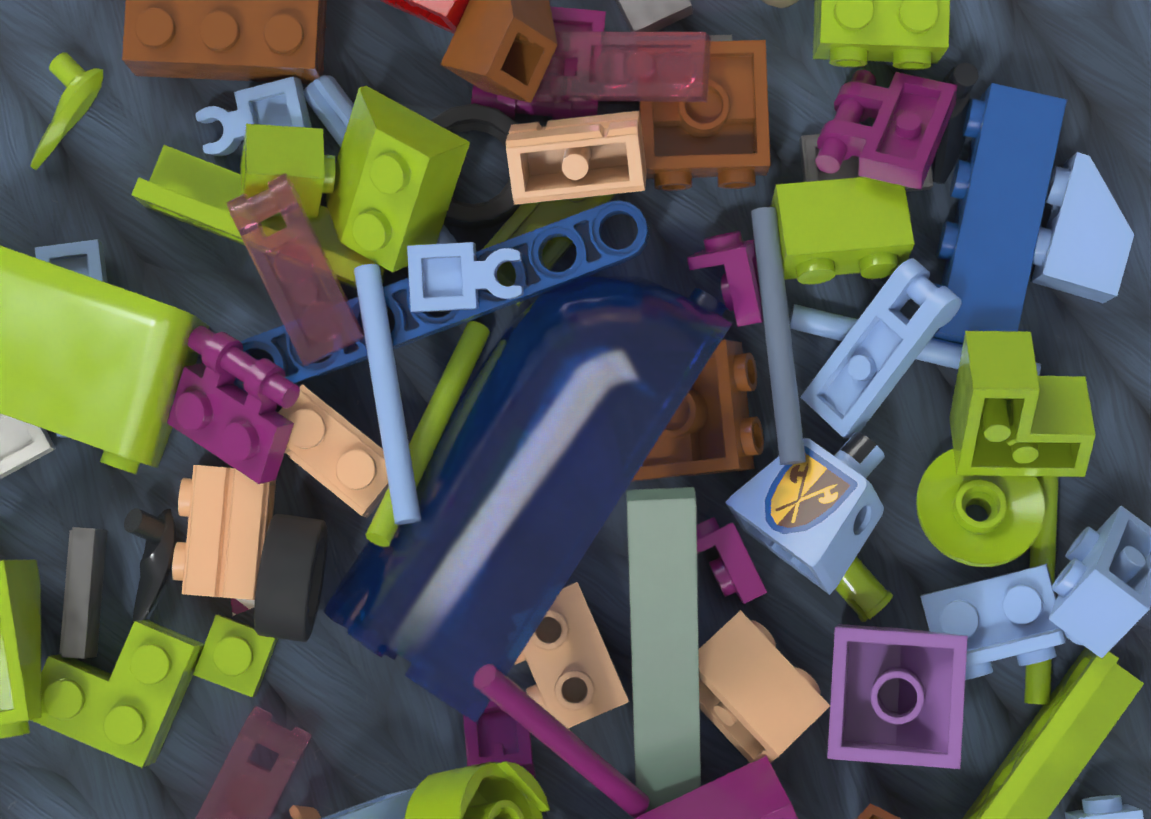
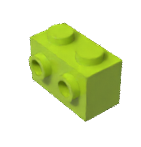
(881, 30)
(842, 228)

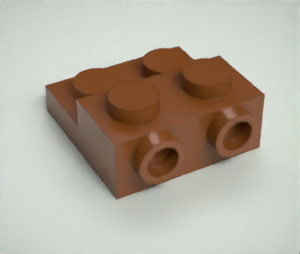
(718, 136)
(712, 423)

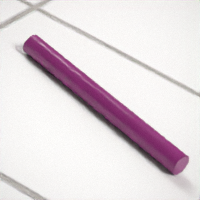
(560, 740)

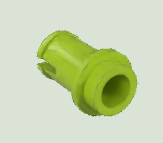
(863, 591)

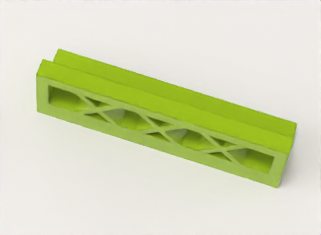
(199, 195)
(1058, 741)

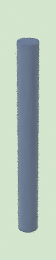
(778, 336)

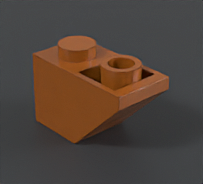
(503, 46)

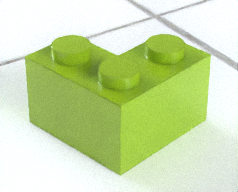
(1011, 418)
(127, 709)

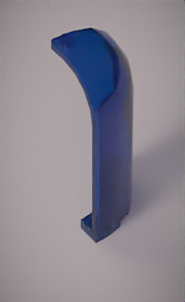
(527, 478)

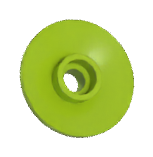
(1013, 510)

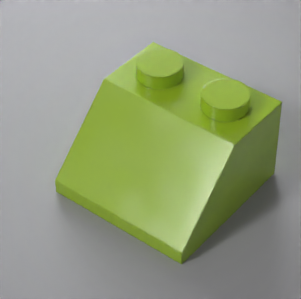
(392, 179)

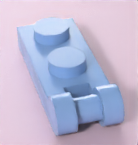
(879, 349)

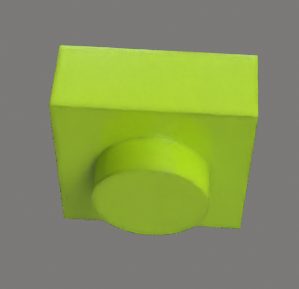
(235, 656)

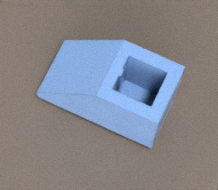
(1085, 234)

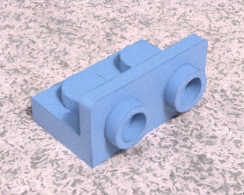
(1000, 617)

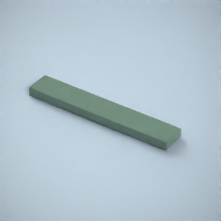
(664, 641)

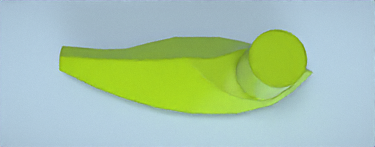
(73, 104)

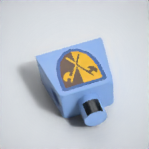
(814, 510)

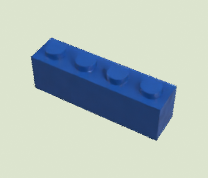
(998, 207)

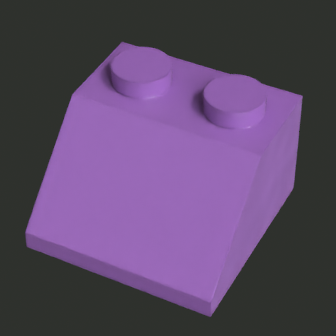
(897, 696)

